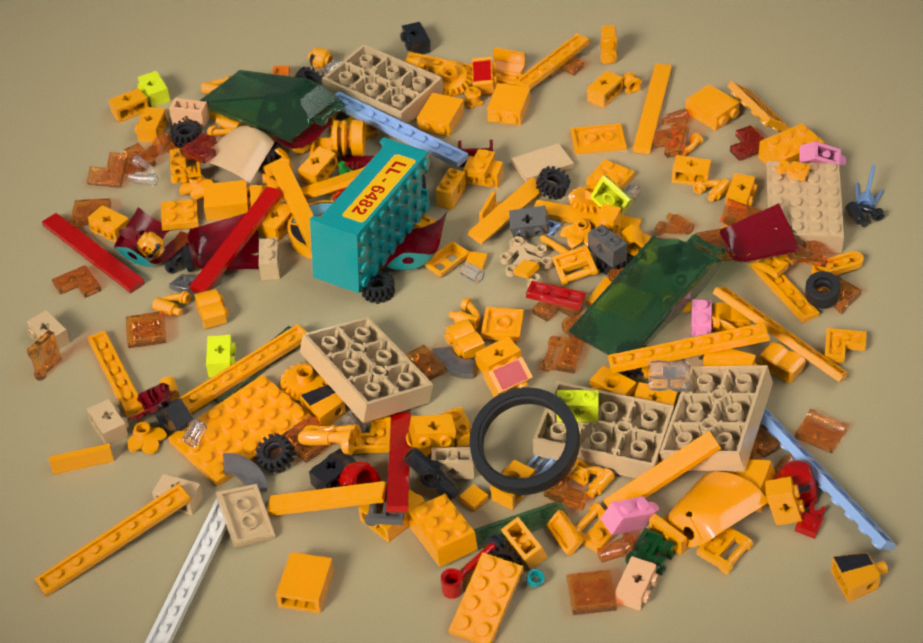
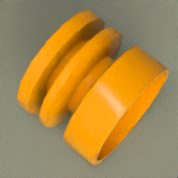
(348, 138)

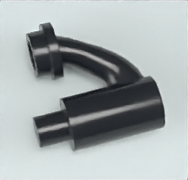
(857, 213)
(185, 254)

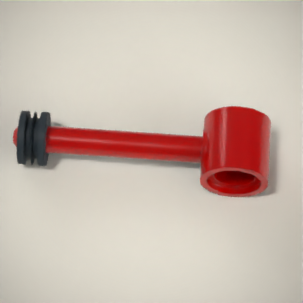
(457, 577)

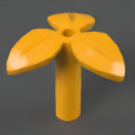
(281, 152)

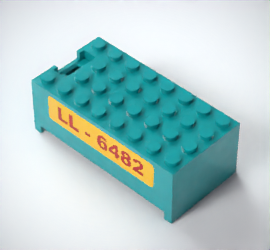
(370, 217)

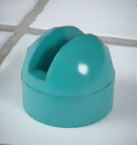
(532, 575)

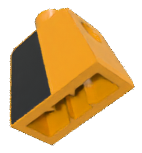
(323, 405)
(857, 574)

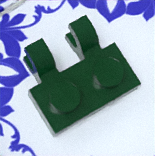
(648, 545)

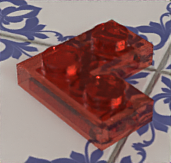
(749, 143)
(200, 148)

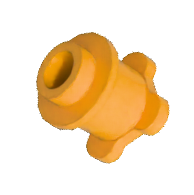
(631, 83)
(472, 97)

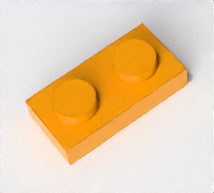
(481, 164)

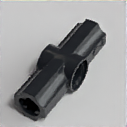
(431, 473)

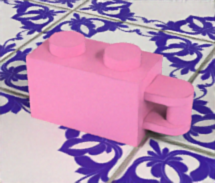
(821, 153)
(701, 317)
(628, 515)

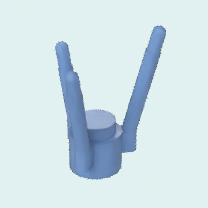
(867, 197)

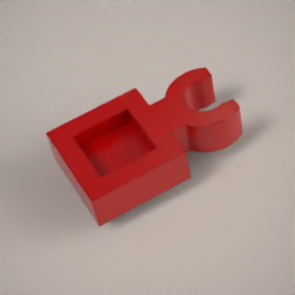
(811, 521)

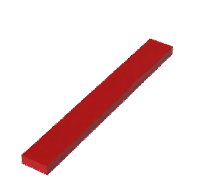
(236, 240)
(93, 253)
(397, 469)

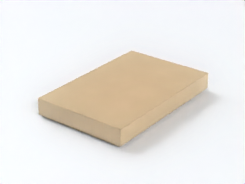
(532, 163)
(245, 515)

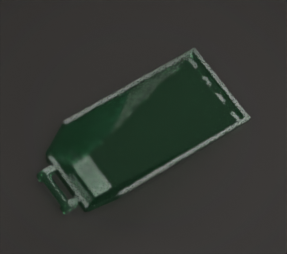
(274, 102)
(648, 294)

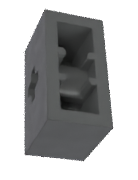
(529, 221)
(607, 246)

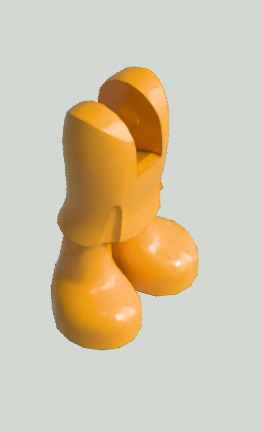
(345, 435)

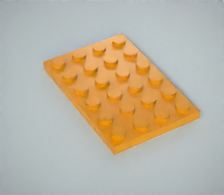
(239, 426)

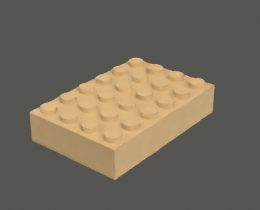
(384, 83)
(809, 206)
(366, 369)
(727, 404)
(622, 440)

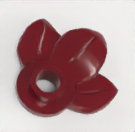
(131, 237)

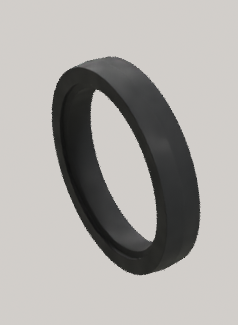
(510, 399)

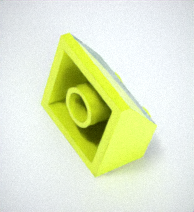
(611, 193)

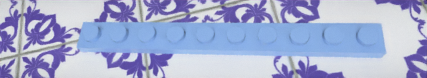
(403, 131)
(828, 484)

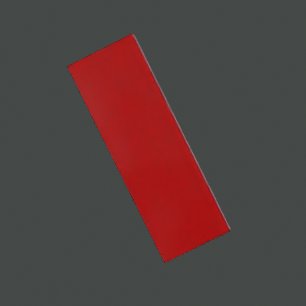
(556, 295)

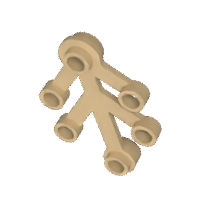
(520, 245)

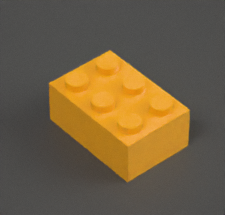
(786, 144)
(442, 530)

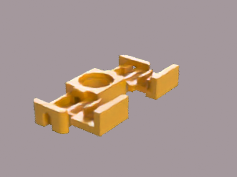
(179, 168)

